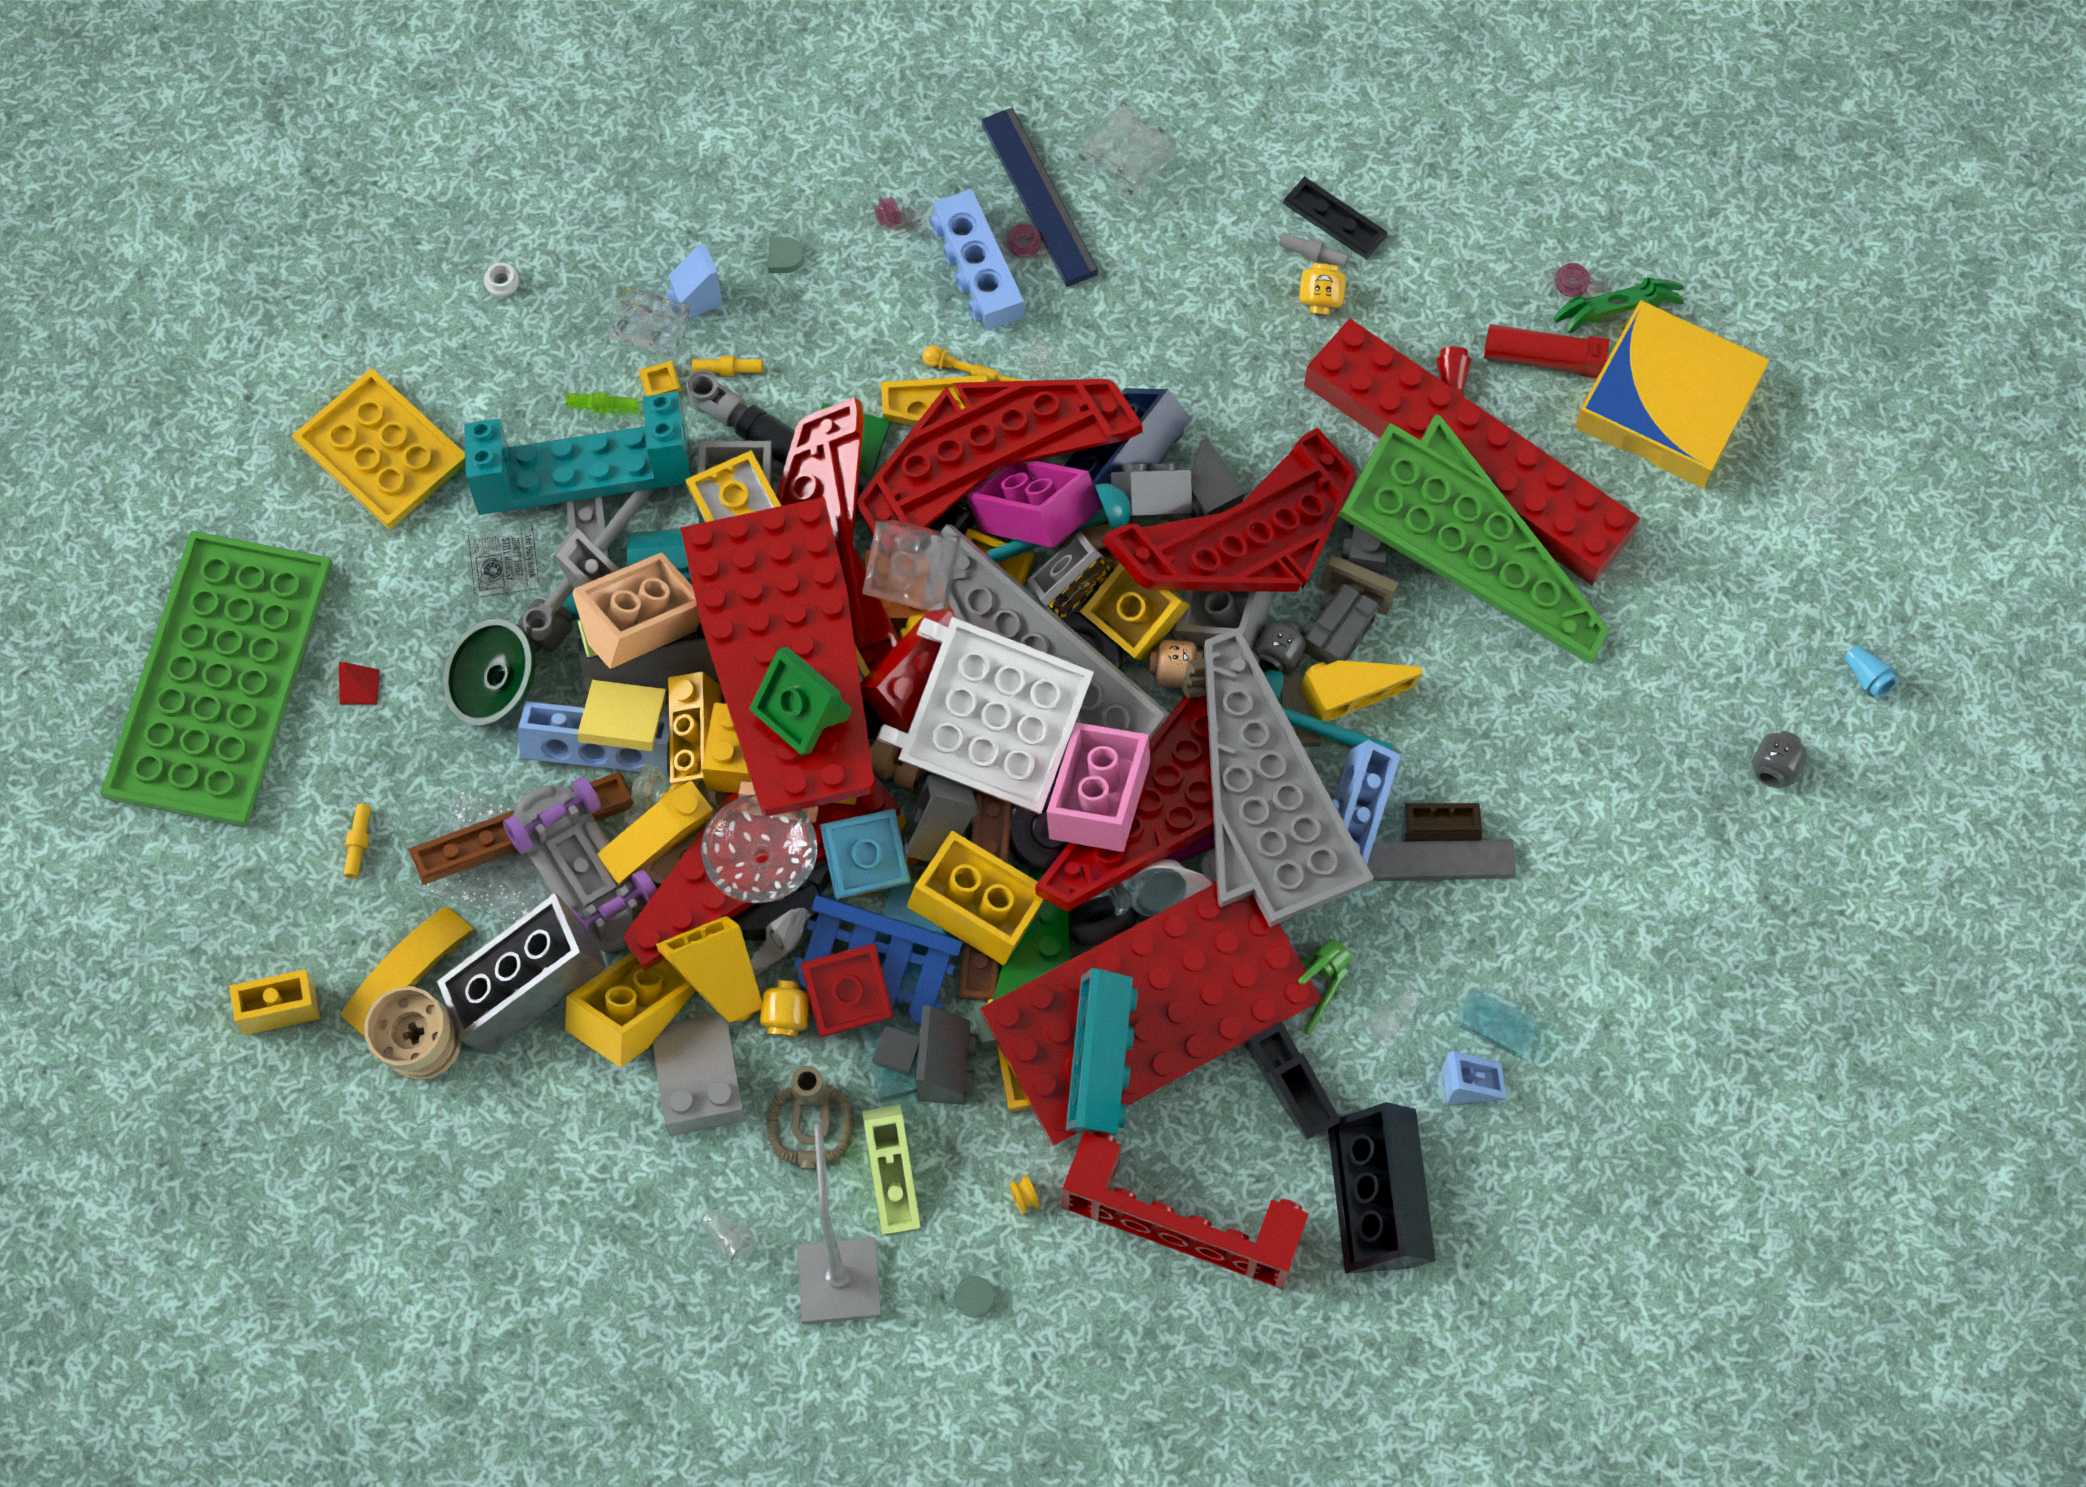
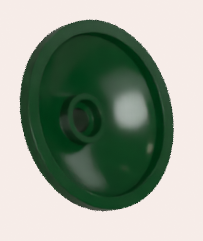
(489, 672)

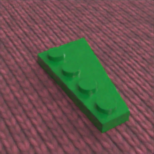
(1040, 949)

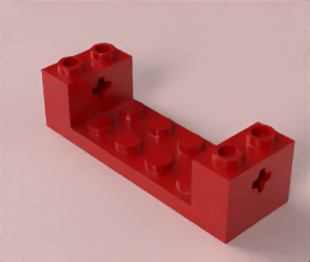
(1089, 1195)

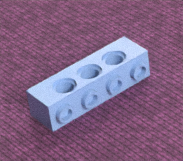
(964, 214)
(551, 735)
(1364, 791)

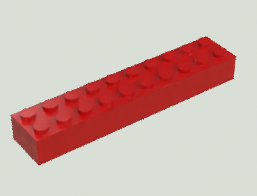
(1563, 510)

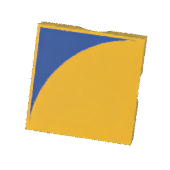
(1671, 393)

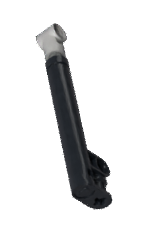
(757, 425)

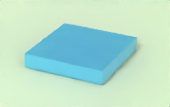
(865, 853)

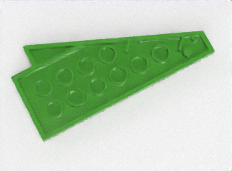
(1454, 520)

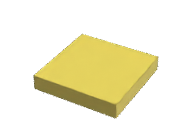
(622, 715)

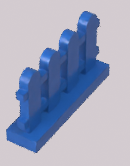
(897, 953)

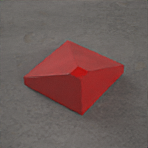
(358, 684)

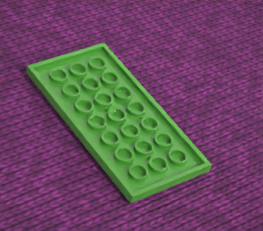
(217, 679)

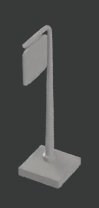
(836, 1276)

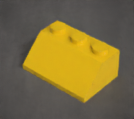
(976, 897)

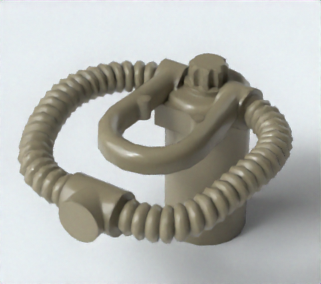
(809, 1090)

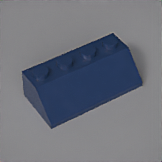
(1162, 425)

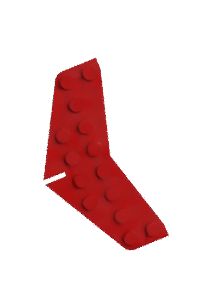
(998, 428)
(827, 465)
(1254, 546)

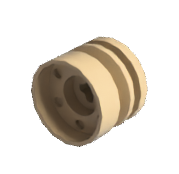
(395, 1025)

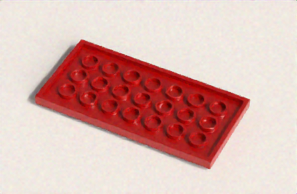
(1202, 988)

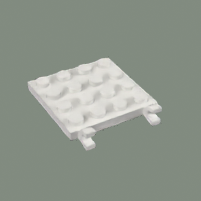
(992, 714)

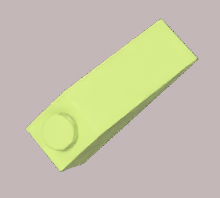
(891, 1169)

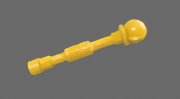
(935, 356)

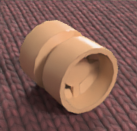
(886, 765)

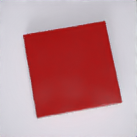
(847, 990)

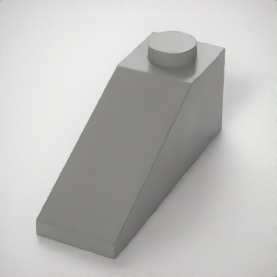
(582, 559)

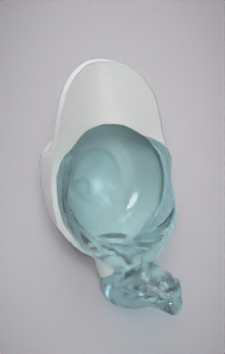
(1157, 888)

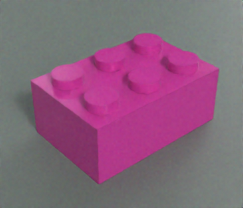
(1034, 502)

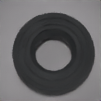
(1097, 922)

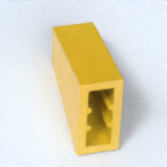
(717, 967)

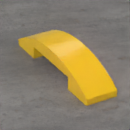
(408, 962)

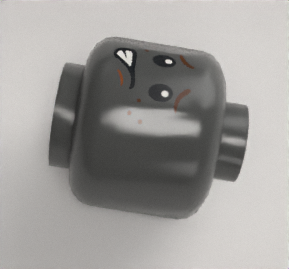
(1280, 647)
(1779, 759)

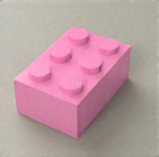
(1098, 787)

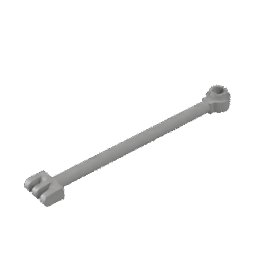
(545, 612)

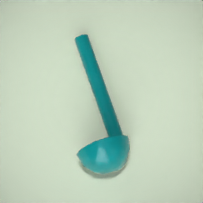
(1115, 510)
(1315, 725)

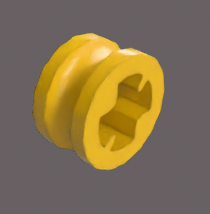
(1024, 1194)

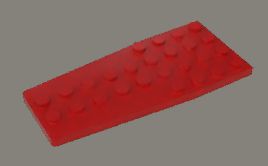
(769, 586)

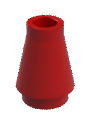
(1454, 367)

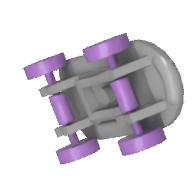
(563, 845)

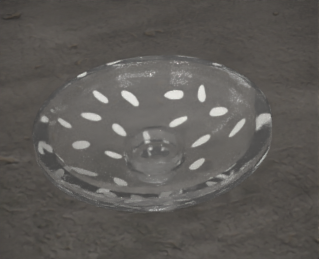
(742, 834)

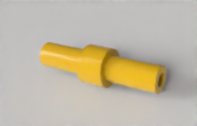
(728, 365)
(357, 841)

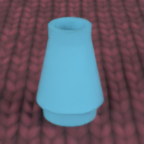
(1872, 673)

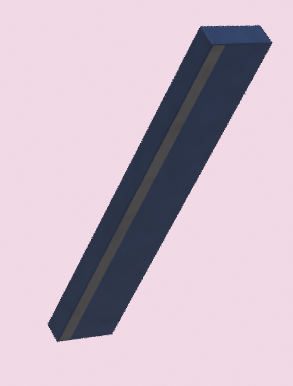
(1039, 197)

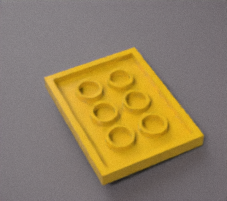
(380, 448)

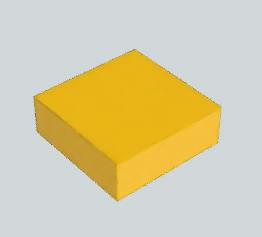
(660, 379)

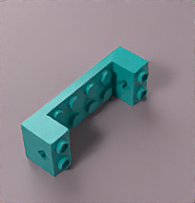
(579, 466)

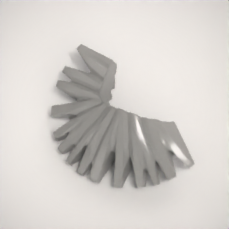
(781, 939)

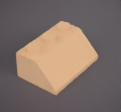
(636, 610)

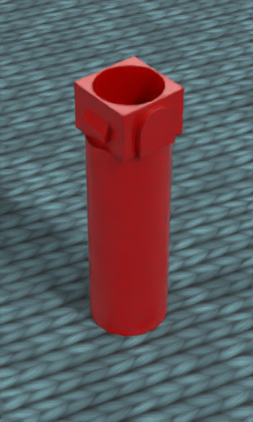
(1547, 350)

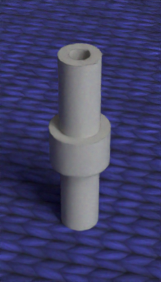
(1313, 250)

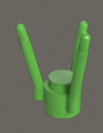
(1327, 962)

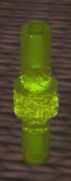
(602, 402)

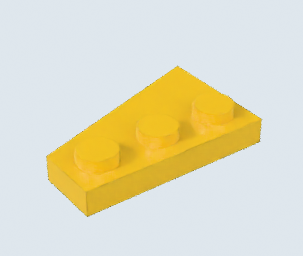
(909, 399)

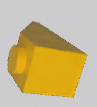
(1352, 685)
(657, 832)

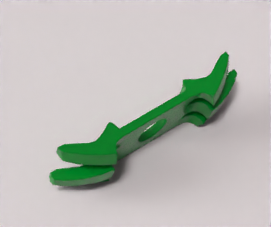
(1593, 309)

